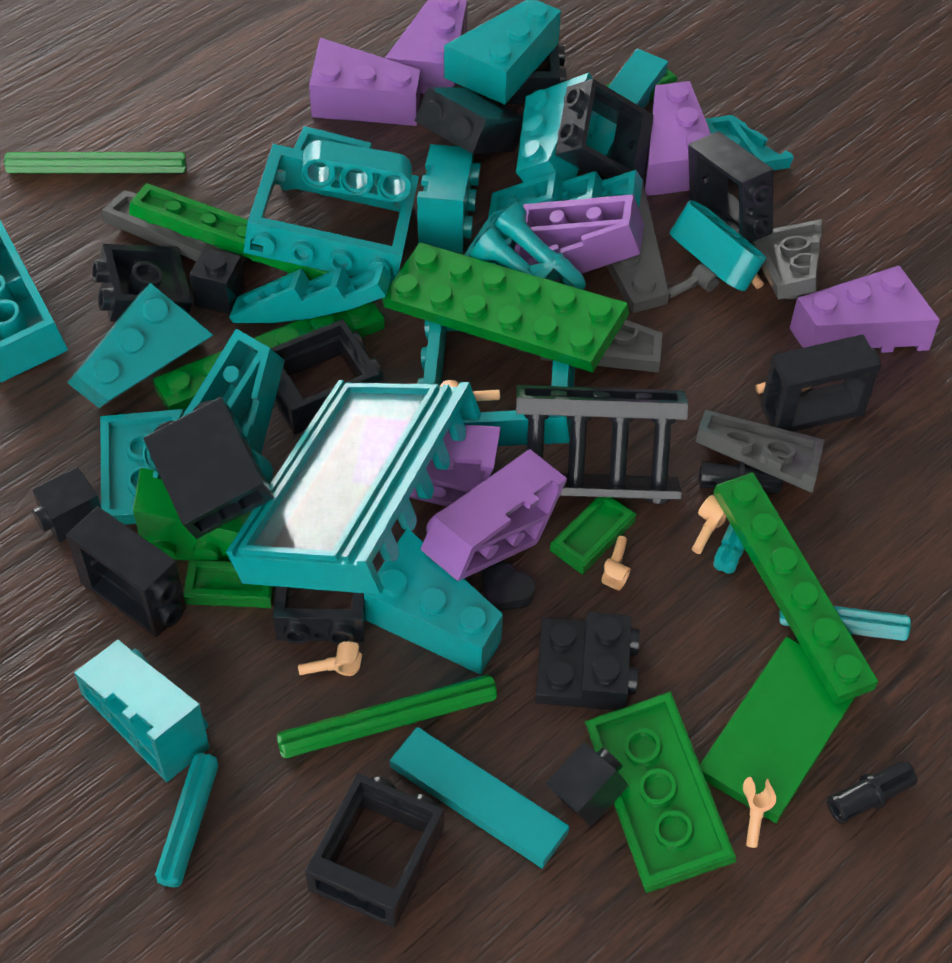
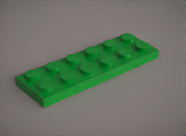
(507, 306)

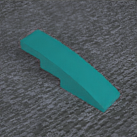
(635, 83)
(552, 188)
(299, 298)

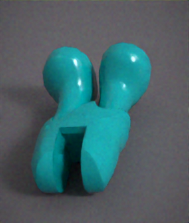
(513, 225)

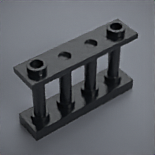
(621, 407)

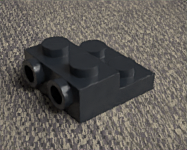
(131, 268)
(587, 661)

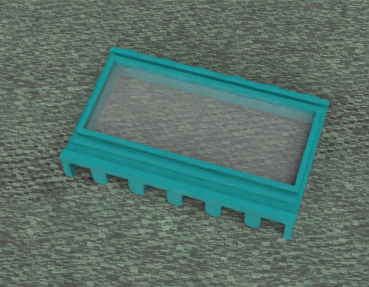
(351, 485)

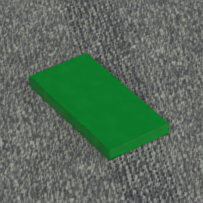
(775, 731)
(668, 804)

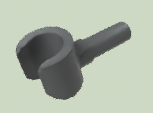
(701, 276)

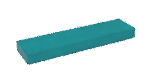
(480, 797)

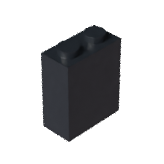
(470, 120)
(208, 467)

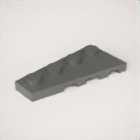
(117, 215)
(642, 276)

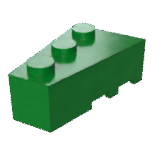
(162, 527)

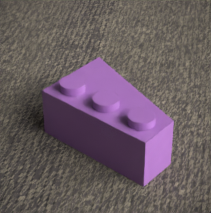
(425, 38)
(362, 86)
(675, 125)
(587, 230)
(878, 305)
(469, 464)
(495, 517)

